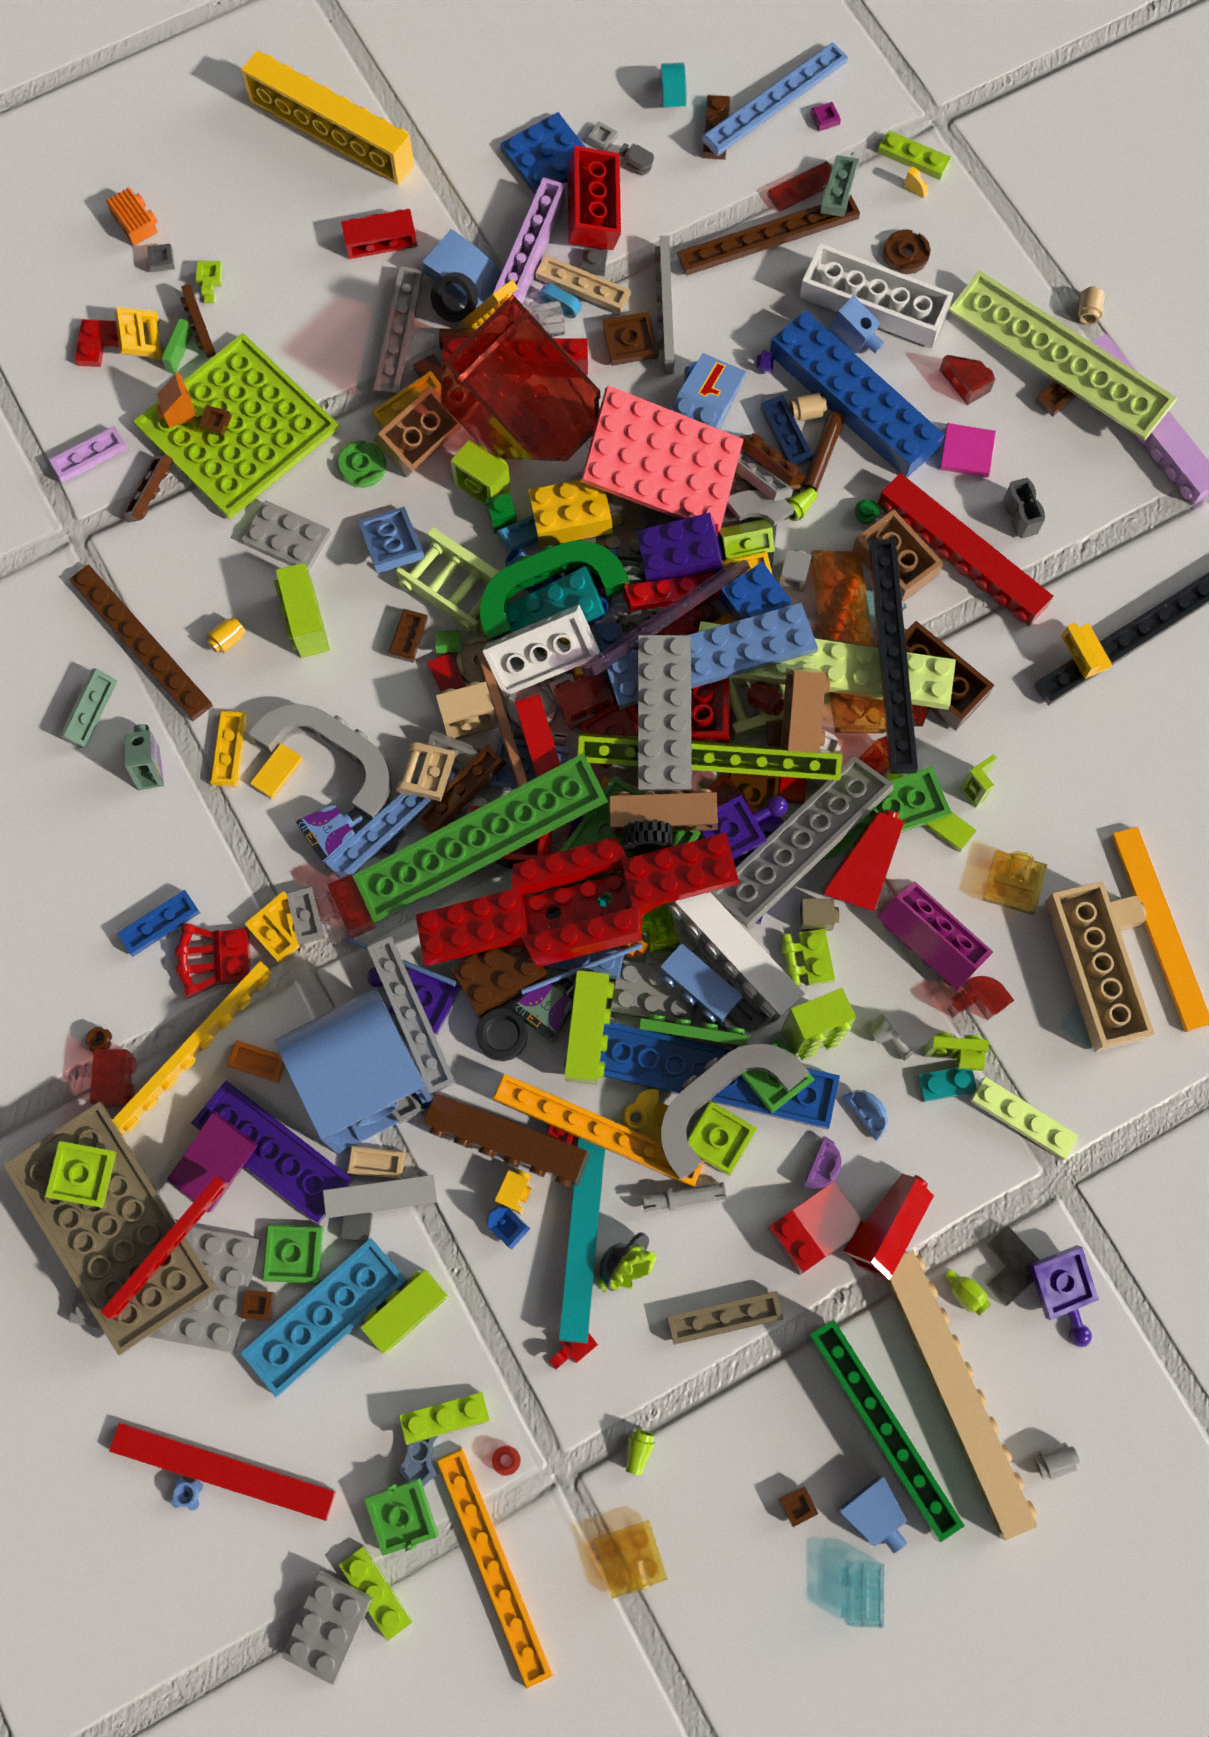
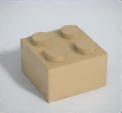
(467, 710)

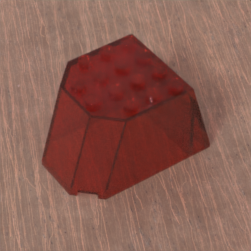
(519, 389)

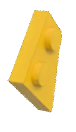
(275, 928)

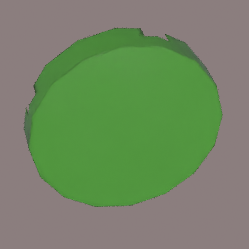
(361, 464)

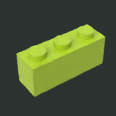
(404, 1311)

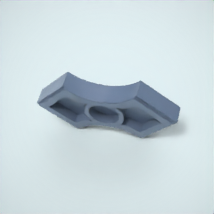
(419, 1462)

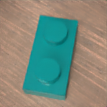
(946, 1084)

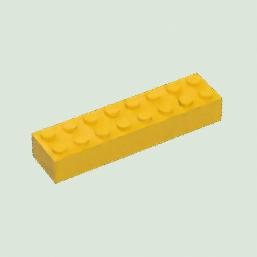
(328, 117)

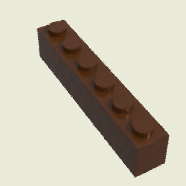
(506, 1139)

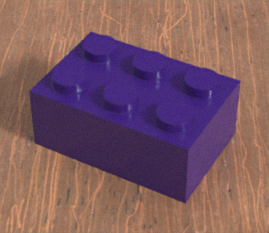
(680, 548)

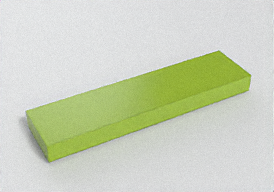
(950, 829)

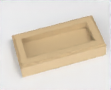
(376, 1162)

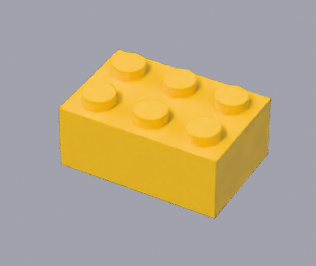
(569, 512)

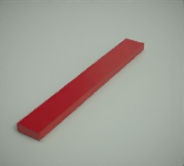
(223, 1471)

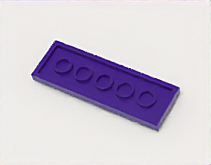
(281, 1156)

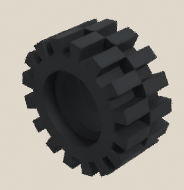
(647, 836)

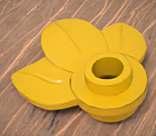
(651, 1114)

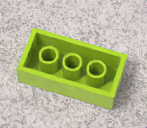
(818, 1024)

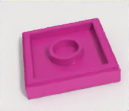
(967, 450)

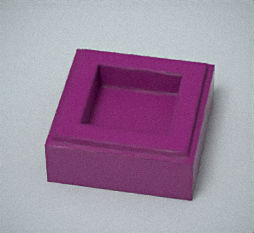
(825, 116)

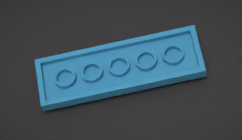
(323, 1317)

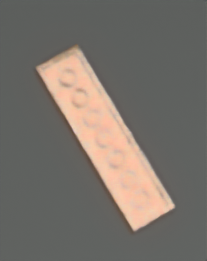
(846, 619)

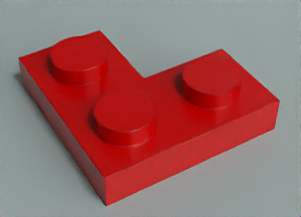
(92, 339)

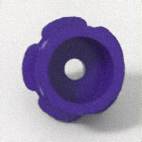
(765, 361)

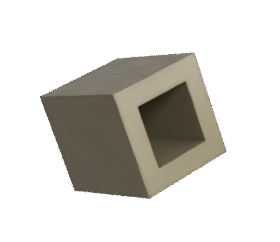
(818, 914)

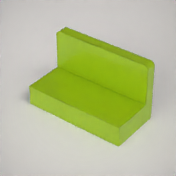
(747, 539)
(977, 784)

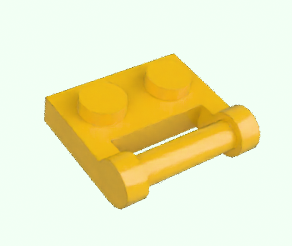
(131, 332)

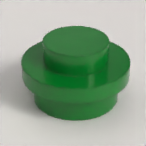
(866, 511)

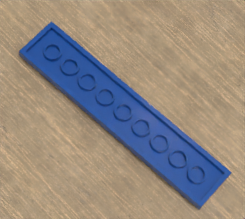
(669, 1061)

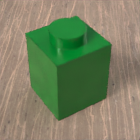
(501, 511)

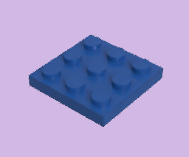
(542, 151)

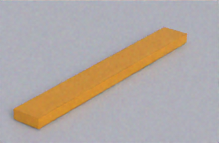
(1162, 929)
(587, 1126)
(494, 1568)

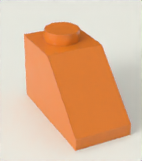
(175, 402)

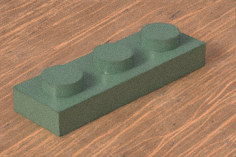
(839, 185)
(88, 708)

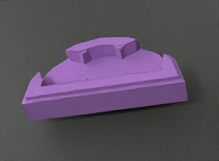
(825, 1165)

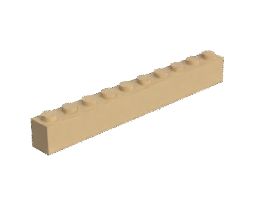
(960, 1400)

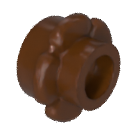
(94, 1034)

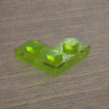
(660, 930)

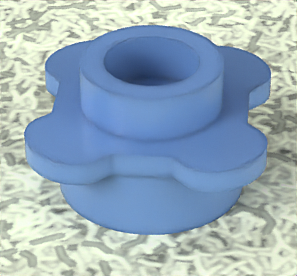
(179, 1499)

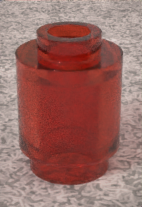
(765, 698)

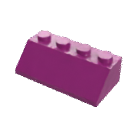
(935, 935)

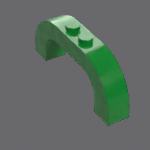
(542, 566)

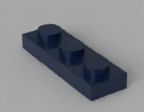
(786, 430)

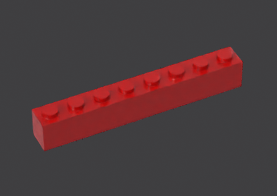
(966, 550)

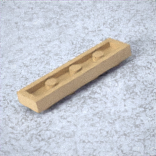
(583, 284)

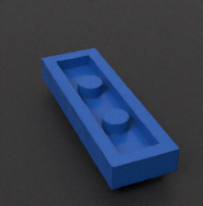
(158, 923)

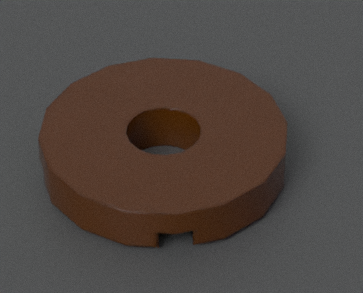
(902, 262)

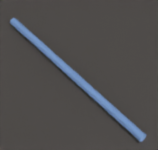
(408, 964)
(581, 968)

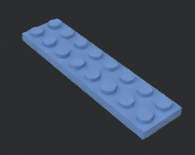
(729, 650)

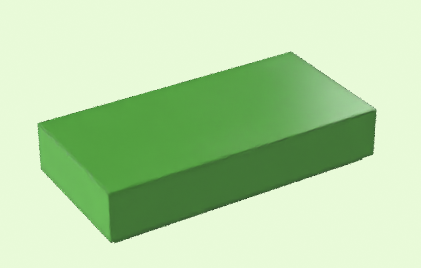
(176, 346)

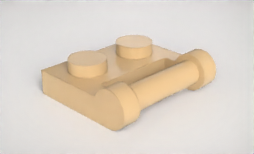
(433, 774)

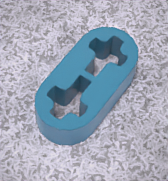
(570, 305)

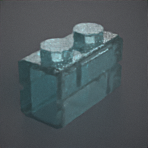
(863, 1593)

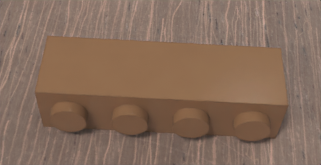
(680, 809)

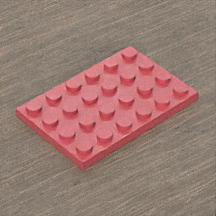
(660, 458)

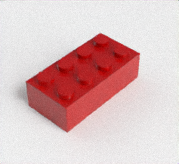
(594, 198)

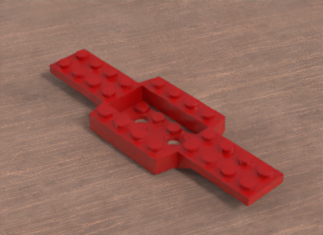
(584, 925)

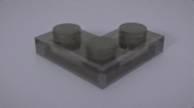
(1016, 1257)

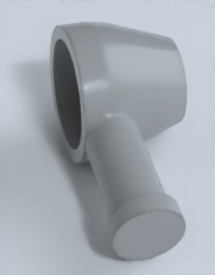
(883, 1031)

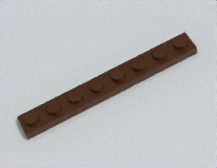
(762, 237)
(141, 642)

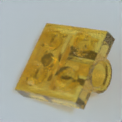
(1015, 881)
(630, 1559)

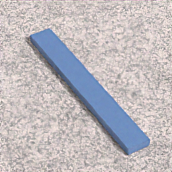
(774, 99)

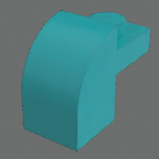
(673, 84)

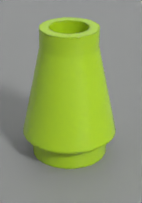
(802, 503)
(638, 1450)

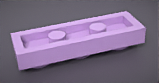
(88, 454)

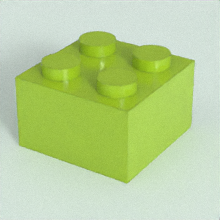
(480, 472)

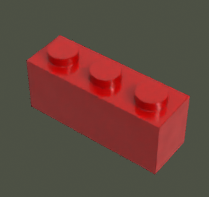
(379, 233)

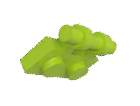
(815, 956)

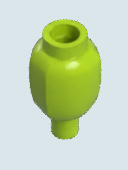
(968, 1293)

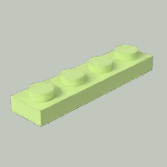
(1024, 1118)

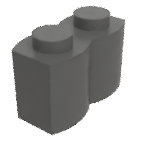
(1024, 508)

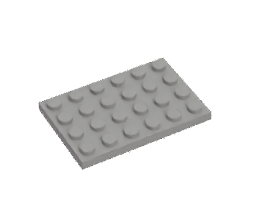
(217, 1318)

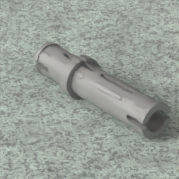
(682, 1197)

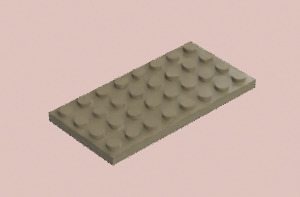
(111, 1242)

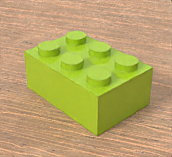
(301, 610)

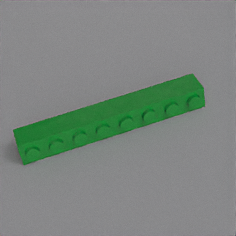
(885, 1431)

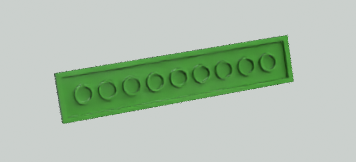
(480, 838)

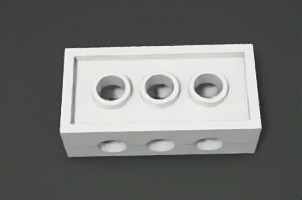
(536, 666)

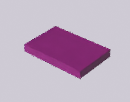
(216, 1151)

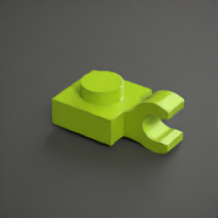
(209, 275)

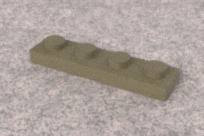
(725, 1317)

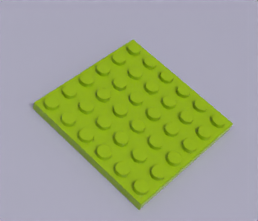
(268, 432)

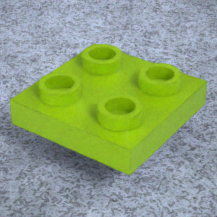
(967, 1051)

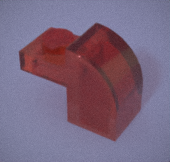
(986, 993)

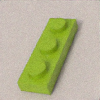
(914, 154)
(443, 1418)
(385, 1606)

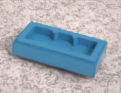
(518, 534)

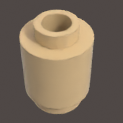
(1091, 305)
(808, 406)

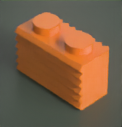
(132, 216)

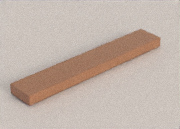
(502, 721)

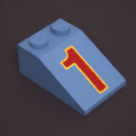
(709, 391)

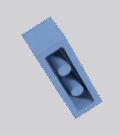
(700, 985)

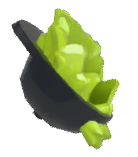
(625, 1263)

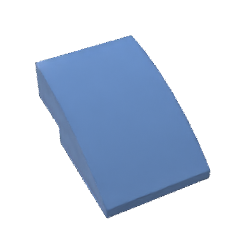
(461, 256)

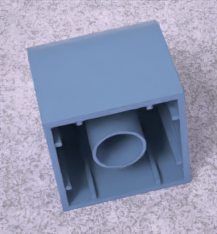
(352, 1071)

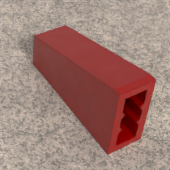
(537, 734)
(866, 864)
(890, 1227)

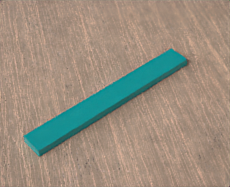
(582, 1248)

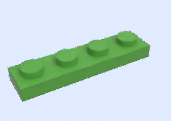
(684, 1028)

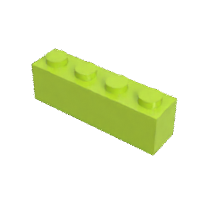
(587, 1028)

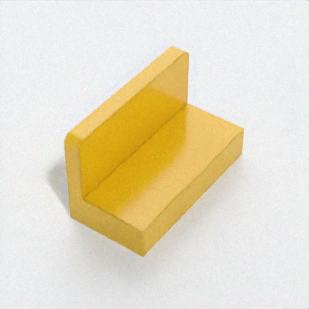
(1085, 649)

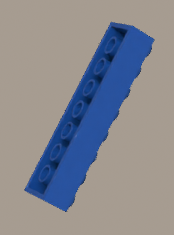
(858, 392)

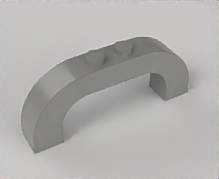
(299, 718)
(718, 1075)

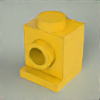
(514, 1190)

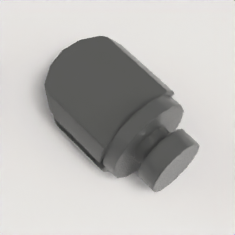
(637, 158)

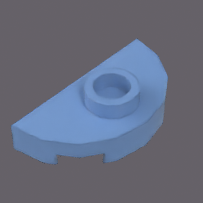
(869, 1111)

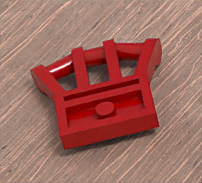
(230, 954)

